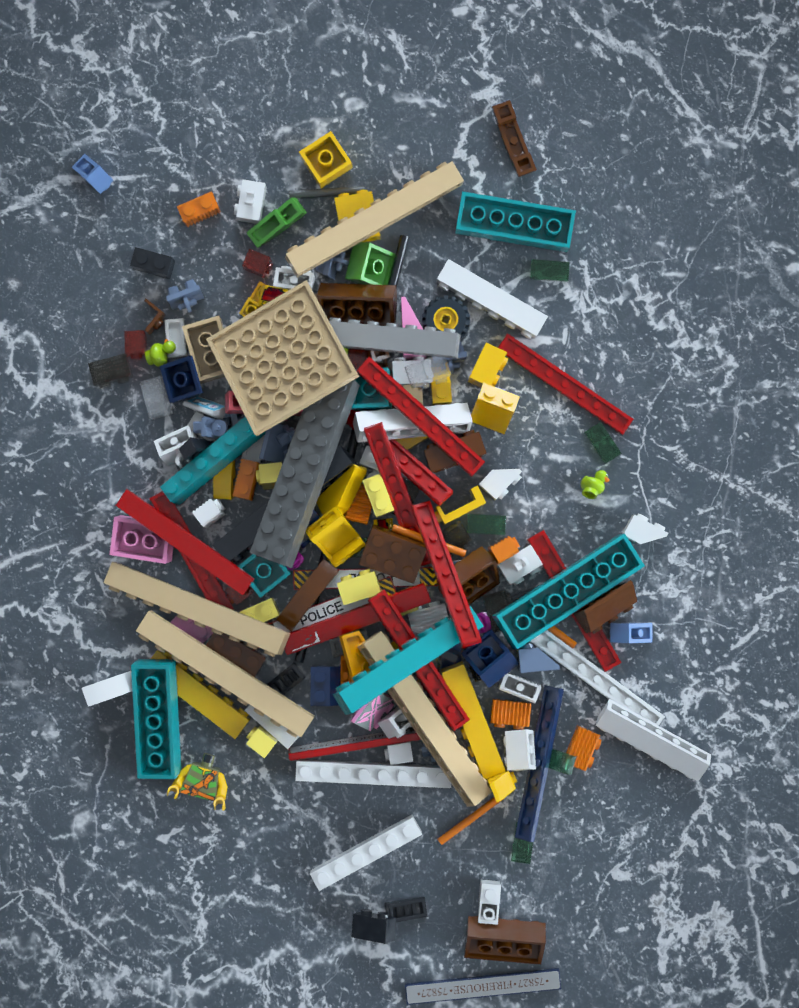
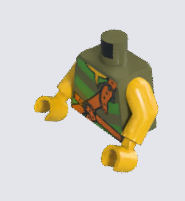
(202, 781)

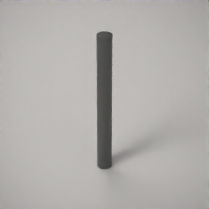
(324, 192)

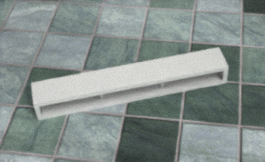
(371, 773)

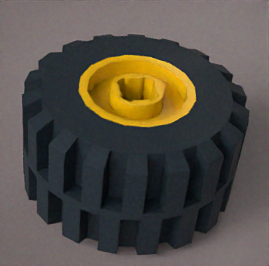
(447, 313)

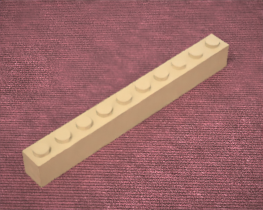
(373, 219)
(197, 608)
(225, 673)
(431, 727)

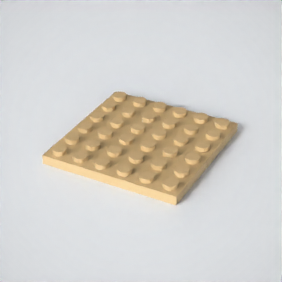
(282, 358)

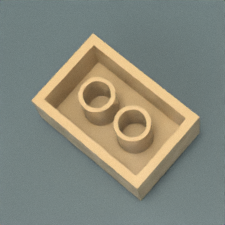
(204, 359)

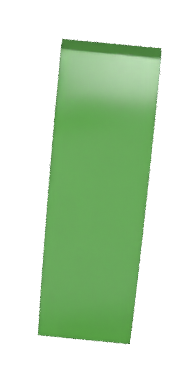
(276, 222)

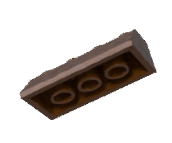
(359, 302)
(506, 942)

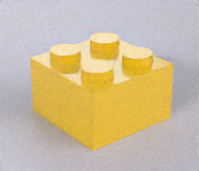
(325, 159)
(487, 366)

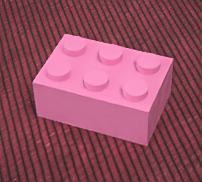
(136, 541)

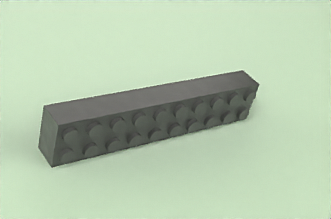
(303, 476)

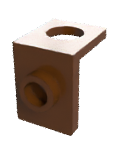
(157, 322)

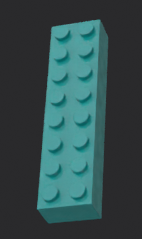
(568, 591)
(398, 665)

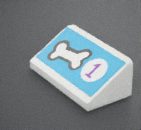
(206, 407)

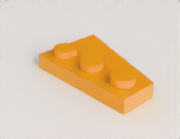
(354, 658)

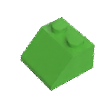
(370, 264)

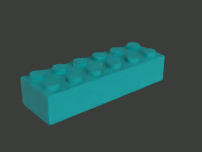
(515, 222)
(156, 718)

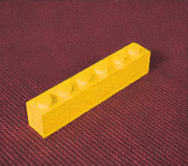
(207, 699)
(476, 729)

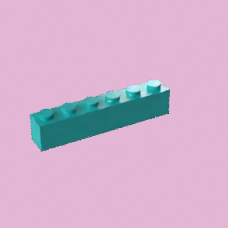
(210, 462)

